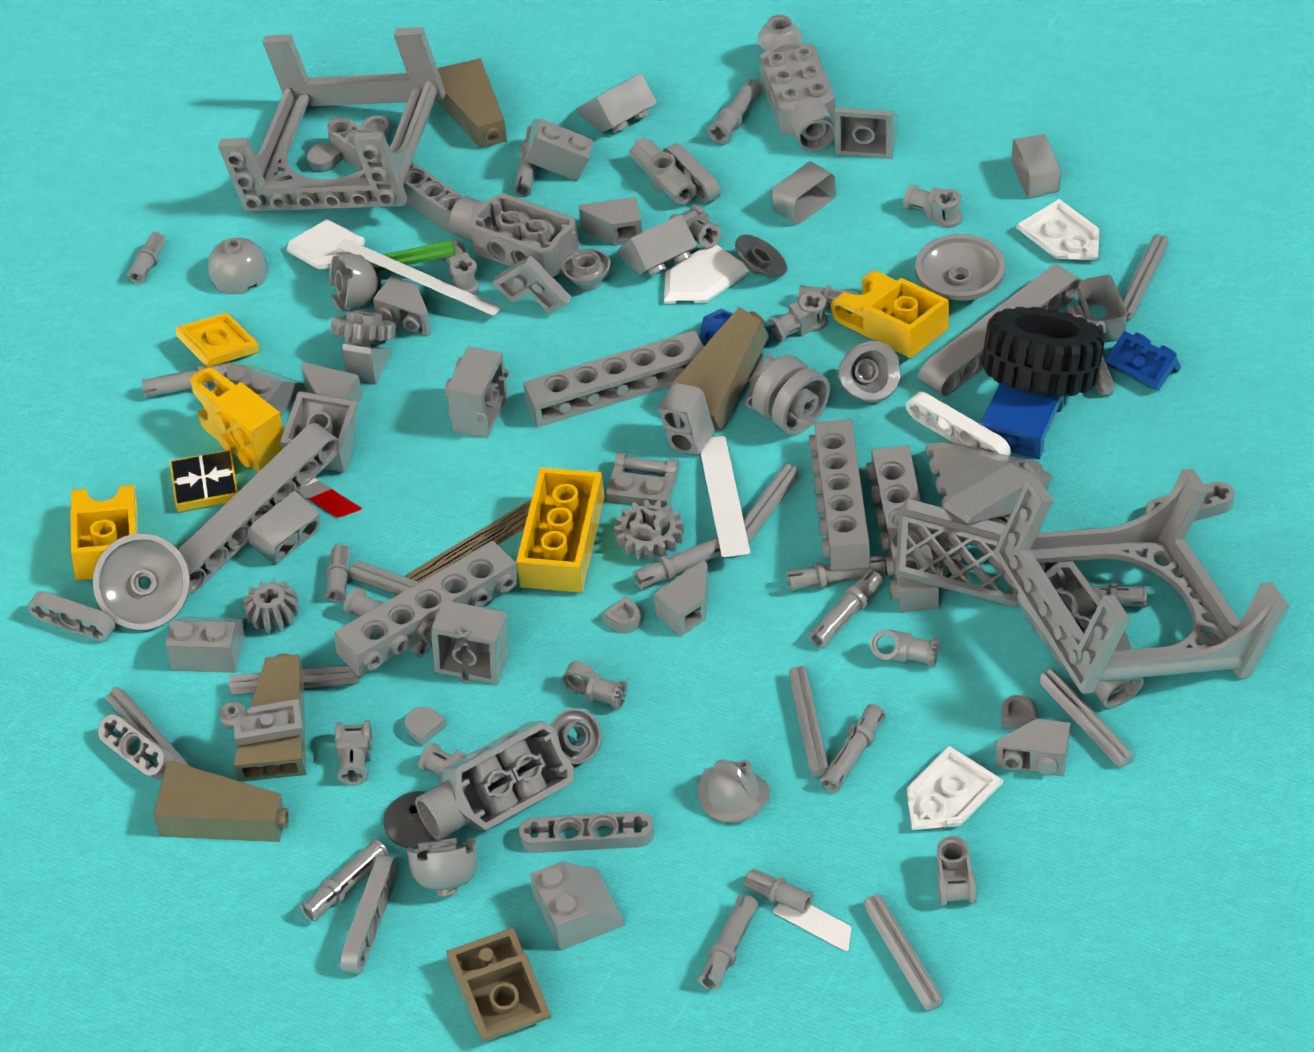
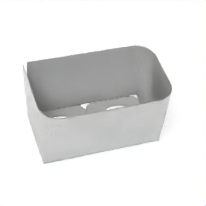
(1035, 165)
(799, 197)
(1094, 292)
(692, 402)
(284, 527)

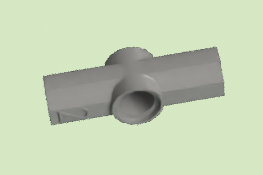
(663, 171)

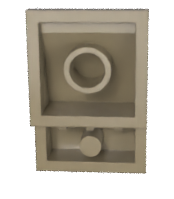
(497, 985)

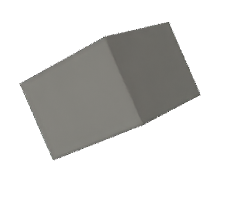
(365, 361)

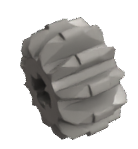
(271, 606)

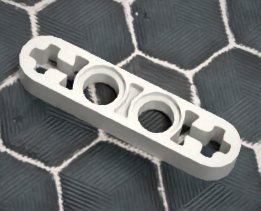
(954, 425)

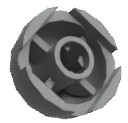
(237, 265)
(354, 281)
(443, 864)

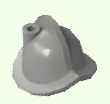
(870, 371)
(732, 791)

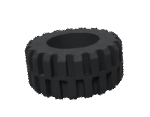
(1042, 351)

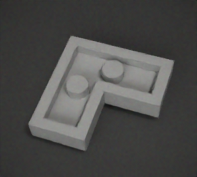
(532, 279)

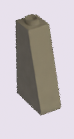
(472, 102)
(726, 363)
(283, 757)
(216, 807)

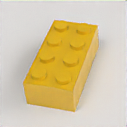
(560, 530)

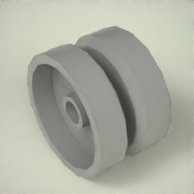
(790, 394)

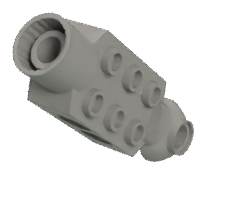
(796, 85)
(514, 229)
(1082, 603)
(509, 774)

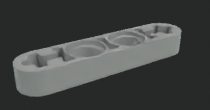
(586, 826)
(369, 914)

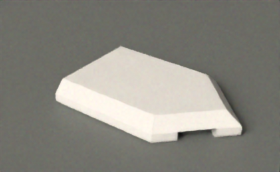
(1062, 232)
(320, 243)
(703, 276)
(949, 791)

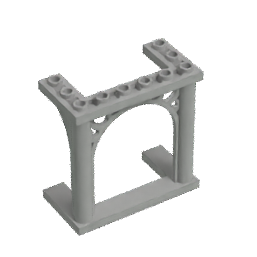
(384, 166)
(1158, 533)

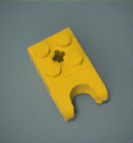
(893, 313)
(238, 419)
(98, 525)

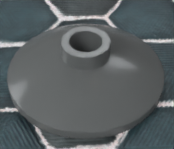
(760, 256)
(403, 824)

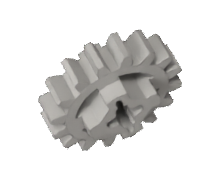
(363, 327)
(648, 530)

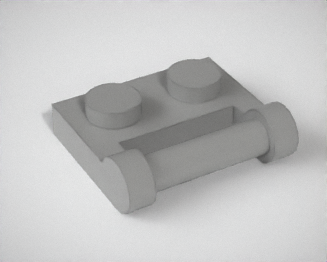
(632, 487)

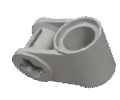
(954, 877)

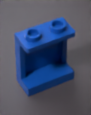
(1021, 418)

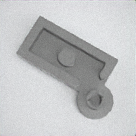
(263, 721)

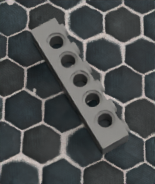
(610, 379)
(893, 485)
(840, 495)
(410, 615)

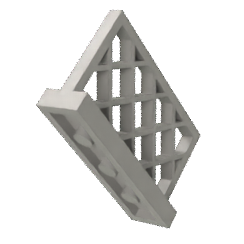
(938, 522)

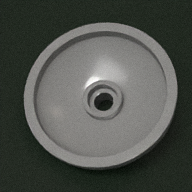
(960, 267)
(119, 578)

